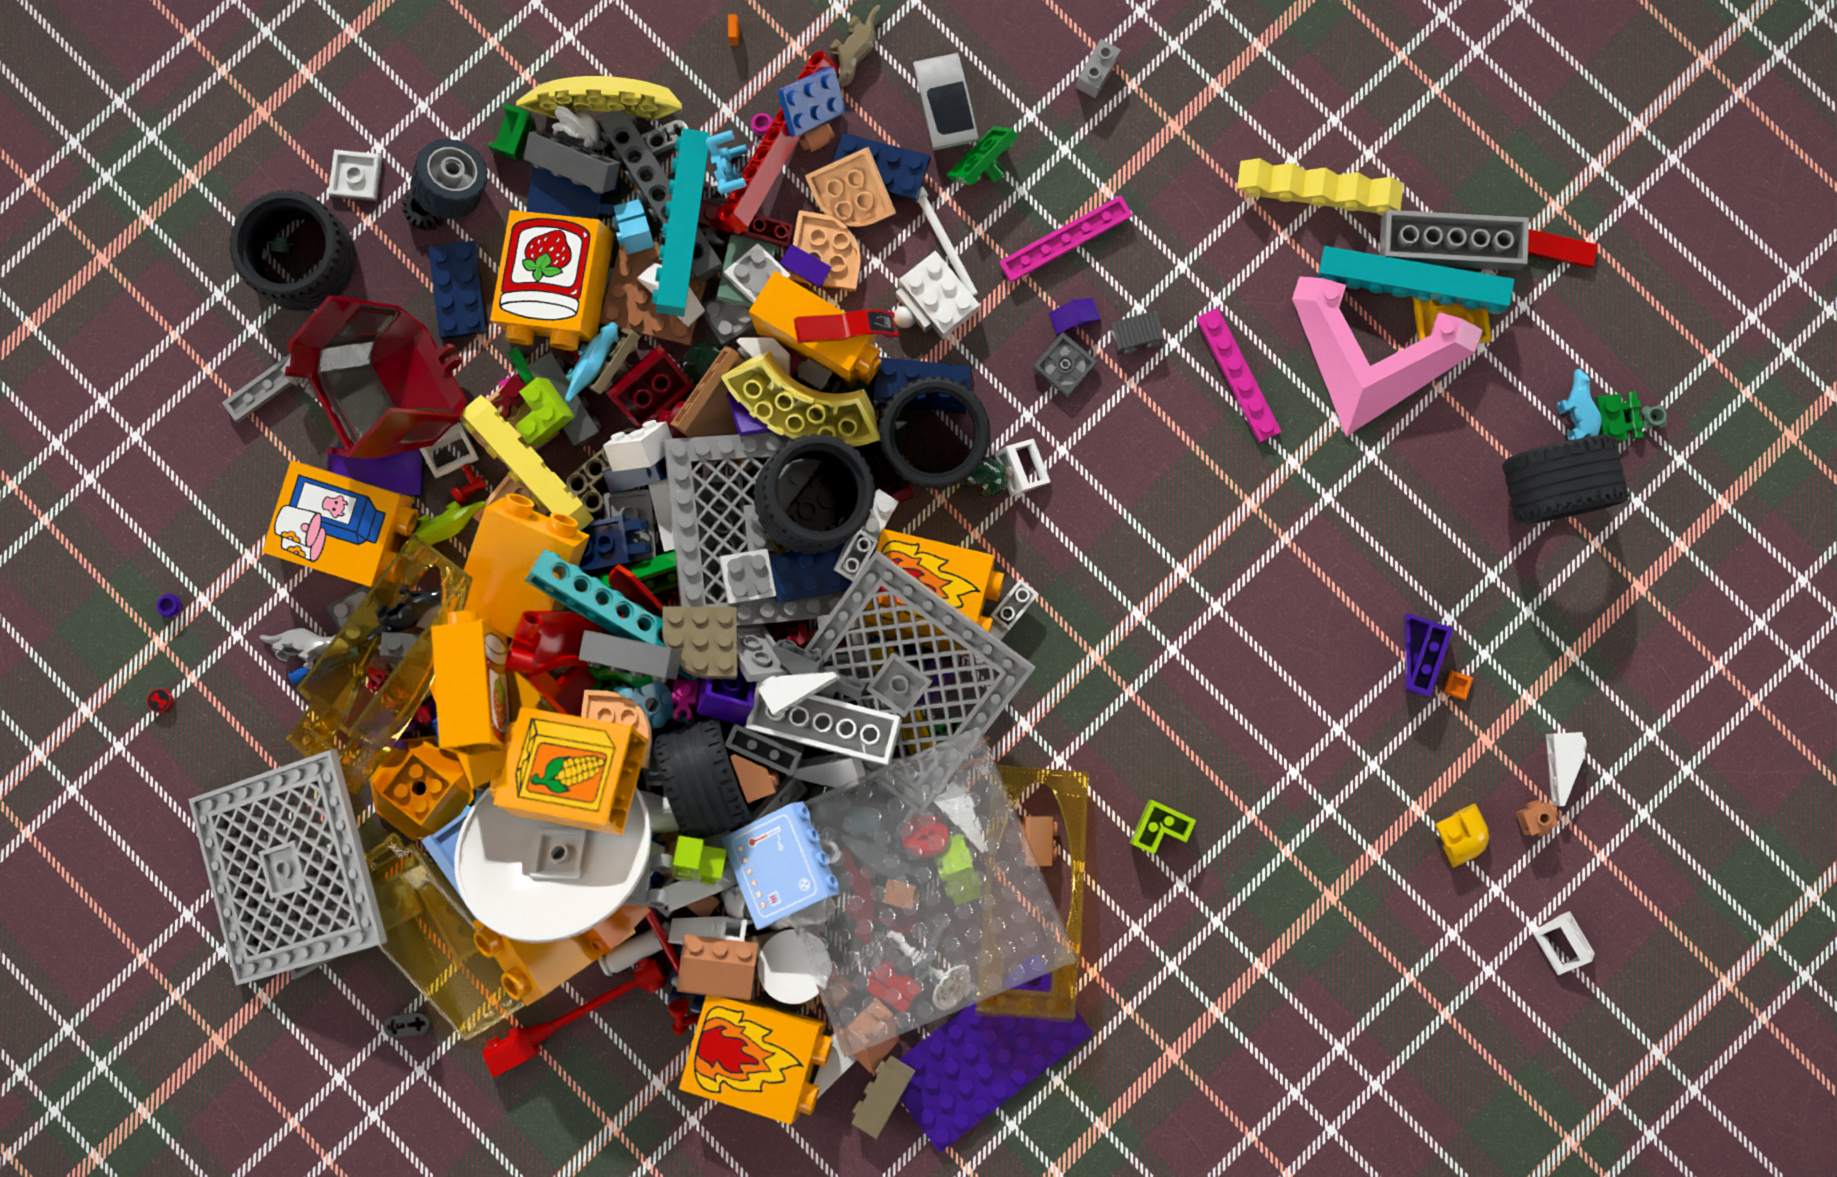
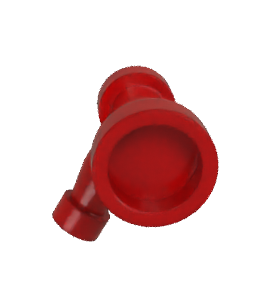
(475, 484)
(678, 1009)

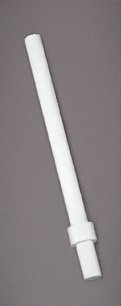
(945, 242)

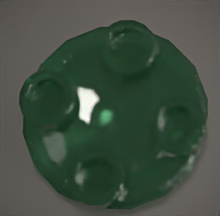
(699, 360)

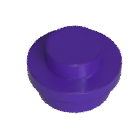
(169, 605)

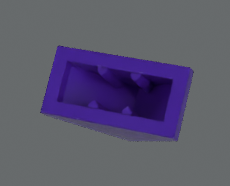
(1074, 315)

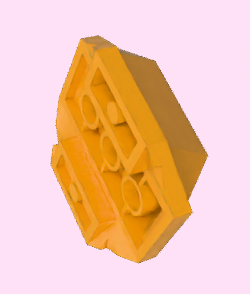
(396, 788)

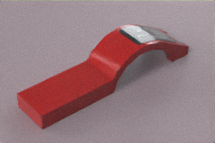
(844, 326)

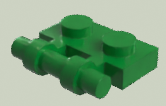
(1613, 417)

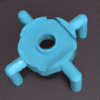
(726, 176)
(662, 699)

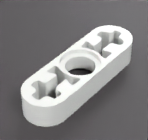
(670, 128)

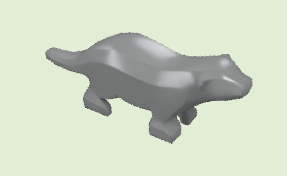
(300, 643)

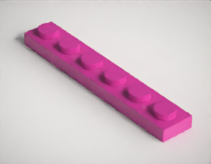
(1065, 239)
(1238, 375)

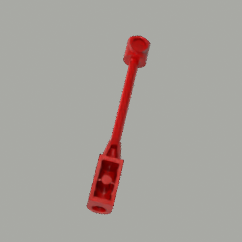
(523, 1043)

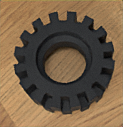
(414, 218)

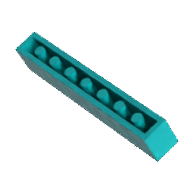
(682, 223)
(1416, 280)

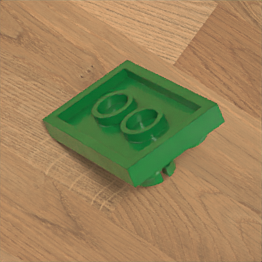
(984, 157)

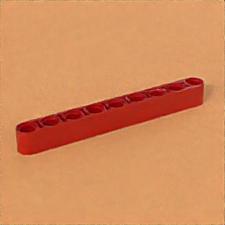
(766, 161)

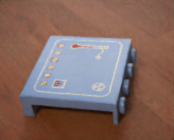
(780, 864)

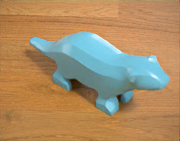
(591, 360)
(1581, 408)

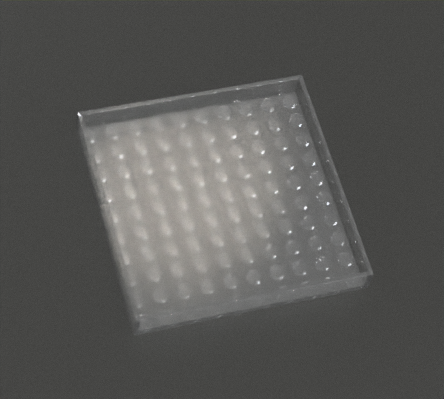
(931, 898)

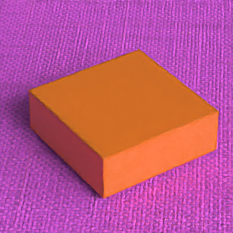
(733, 29)
(1457, 685)

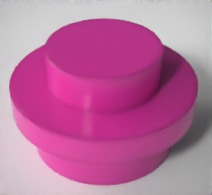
(760, 123)

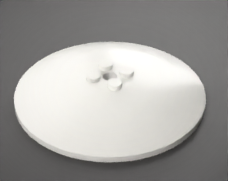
(527, 895)

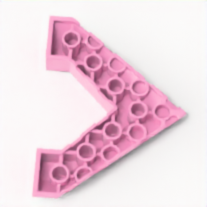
(1364, 390)

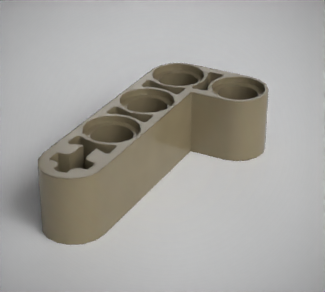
(590, 481)

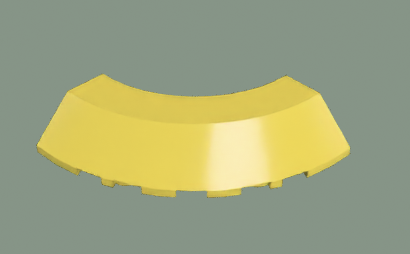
(601, 95)
(797, 409)

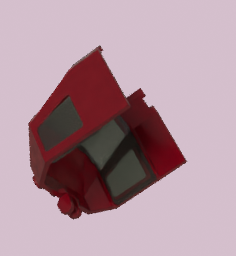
(377, 376)

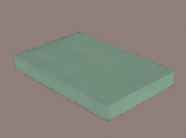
(736, 249)

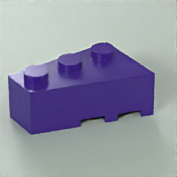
(1423, 653)

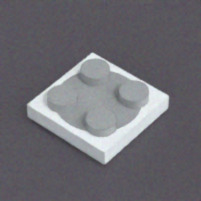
(753, 271)
(747, 576)

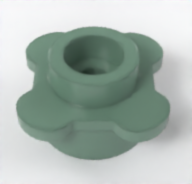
(280, 244)
(1659, 412)

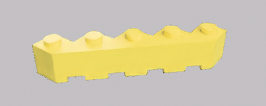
(1319, 187)
(522, 461)

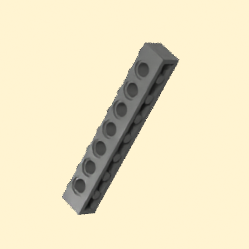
(620, 127)

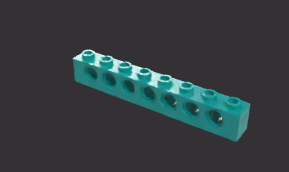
(585, 604)

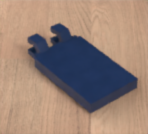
(561, 197)
(612, 543)

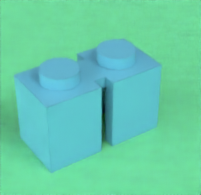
(633, 226)

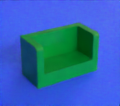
(512, 133)

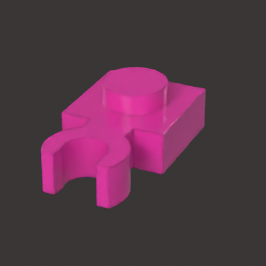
(684, 696)

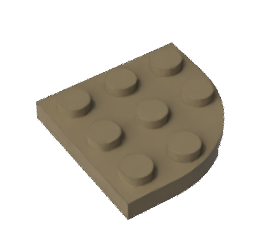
(705, 638)

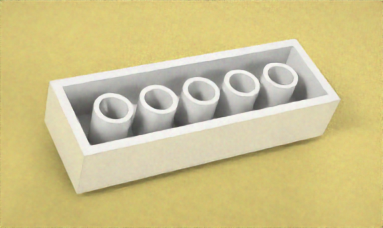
(830, 727)

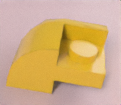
(1463, 835)

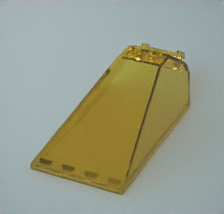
(433, 939)

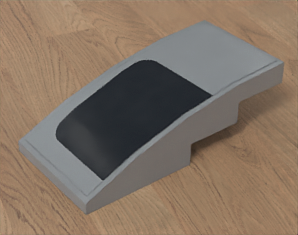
(945, 101)

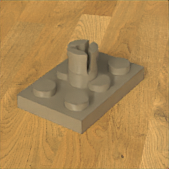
(615, 362)

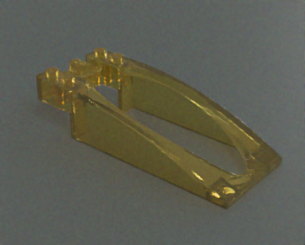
(342, 666)
(1060, 1002)

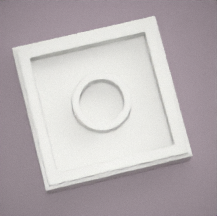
(355, 175)

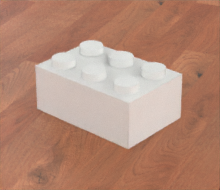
(940, 294)

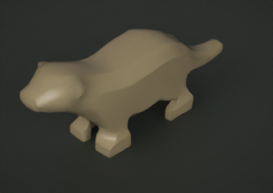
(856, 46)

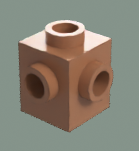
(1538, 818)

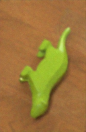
(446, 524)

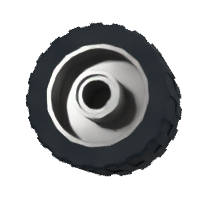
(448, 178)

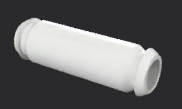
(632, 951)

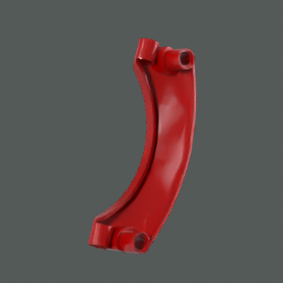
(553, 641)

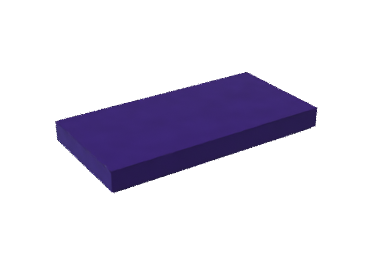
(395, 472)

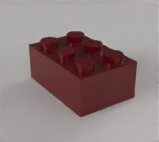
(649, 387)

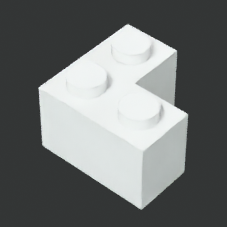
(639, 448)

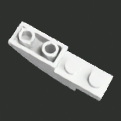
(861, 545)
(1010, 611)

